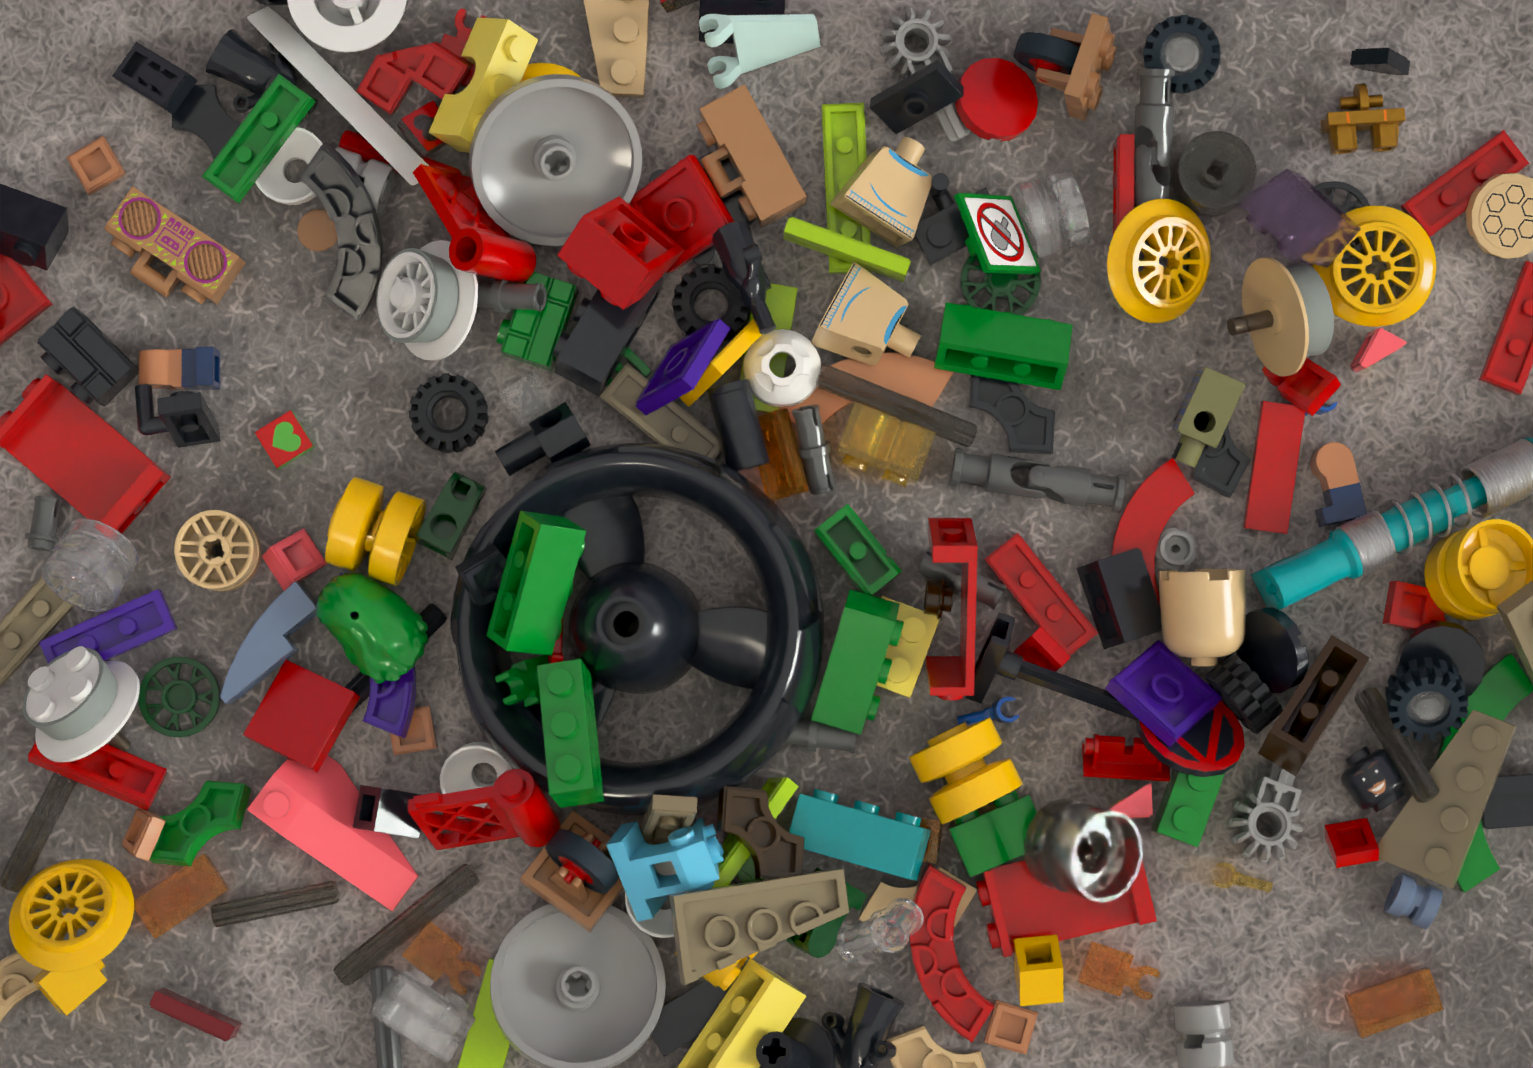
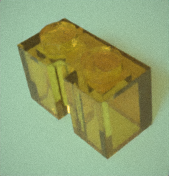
(885, 445)

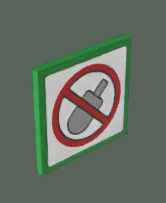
(996, 234)

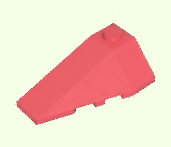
(319, 817)

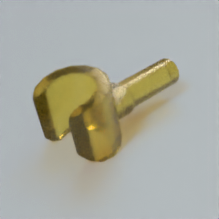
(1242, 880)

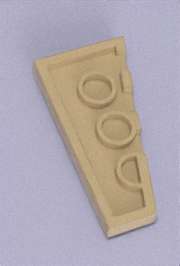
(619, 44)

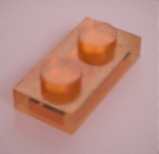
(784, 473)
(180, 896)
(1393, 1002)

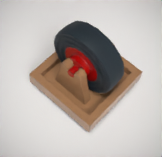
(1071, 62)
(576, 872)

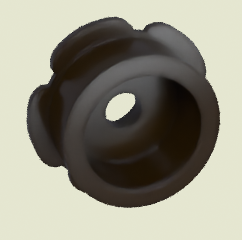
(937, 598)

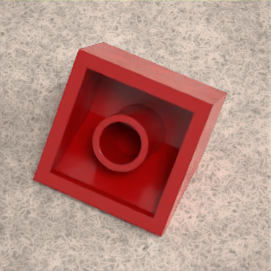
(619, 252)

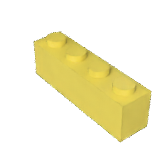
(751, 1008)

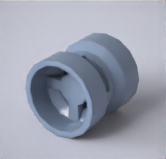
(1413, 901)

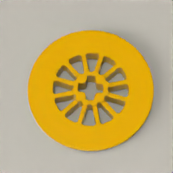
(1124, 253)
(1422, 269)
(98, 941)

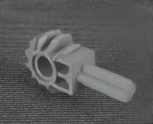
(913, 62)
(1278, 801)

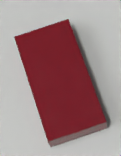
(195, 1014)

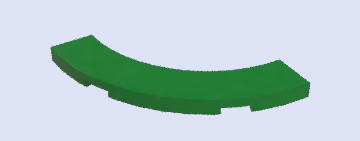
(1496, 695)

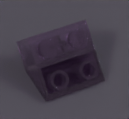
(1301, 219)

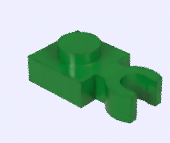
(523, 681)

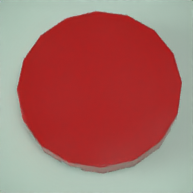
(997, 99)

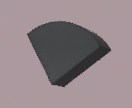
(1380, 60)

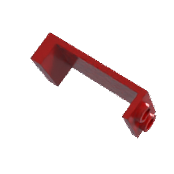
(80, 455)
(955, 542)
(1029, 909)

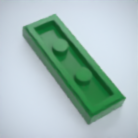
(258, 138)

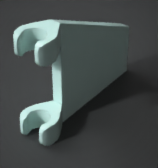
(757, 41)

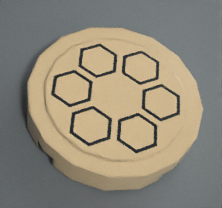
(1502, 215)

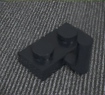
(945, 230)
(181, 414)

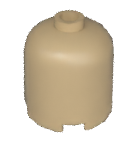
(1203, 613)

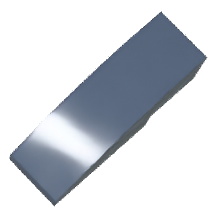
(269, 641)

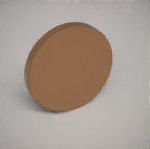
(317, 230)

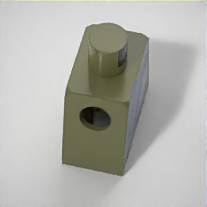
(1216, 397)

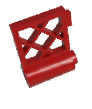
(476, 241)
(513, 805)

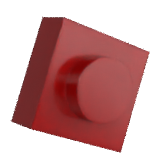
(1042, 651)
(1351, 842)

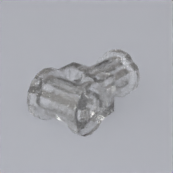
(881, 932)

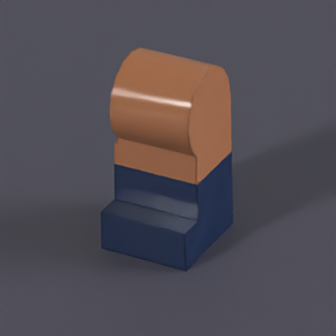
(180, 368)
(1339, 482)

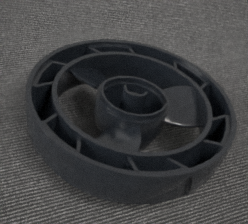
(739, 645)

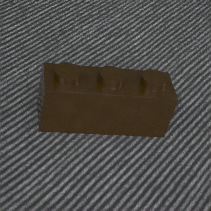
(1313, 705)

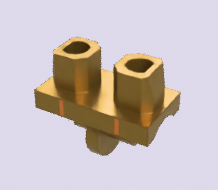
(1381, 122)

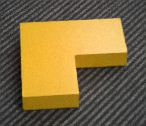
(723, 361)

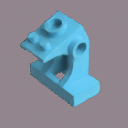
(691, 853)

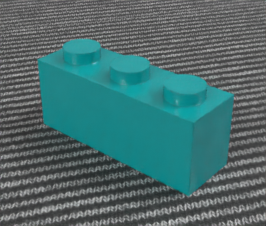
(860, 834)

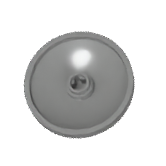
(552, 156)
(577, 993)

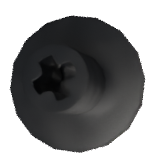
(798, 1046)

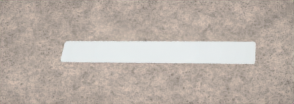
(338, 92)

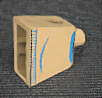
(888, 192)
(865, 320)

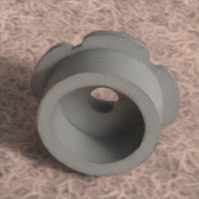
(1186, 552)

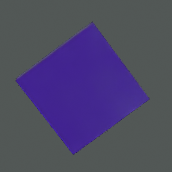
(682, 366)
(1163, 693)

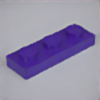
(116, 629)

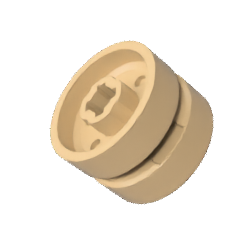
(198, 560)

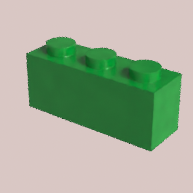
(1003, 346)
(536, 583)
(857, 662)
(570, 733)

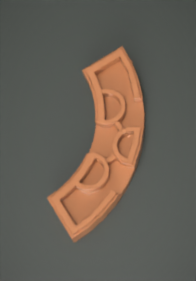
(907, 376)

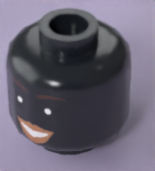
(1372, 779)

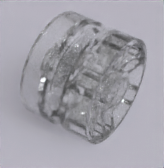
(1053, 213)
(90, 565)

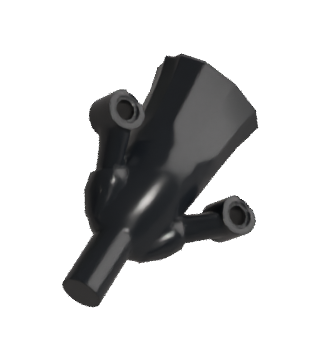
(247, 67)
(744, 270)
(867, 1028)

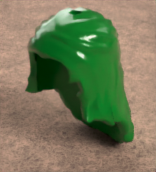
(383, 636)

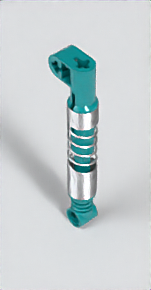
(1376, 538)

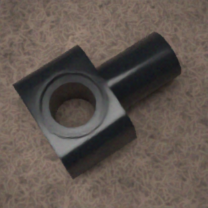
(551, 434)

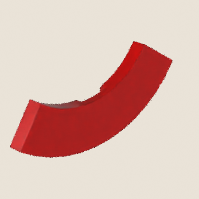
(1149, 512)
(936, 958)

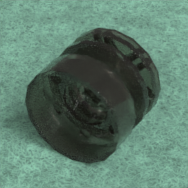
(1083, 850)

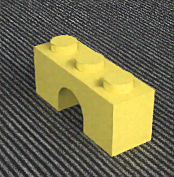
(501, 57)

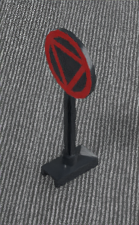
(1203, 751)

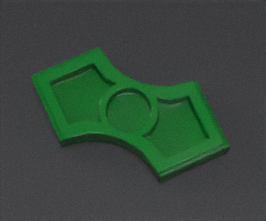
(214, 811)

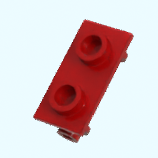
(1112, 759)

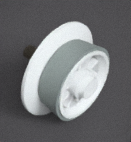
(426, 301)

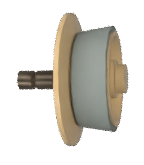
(1285, 314)

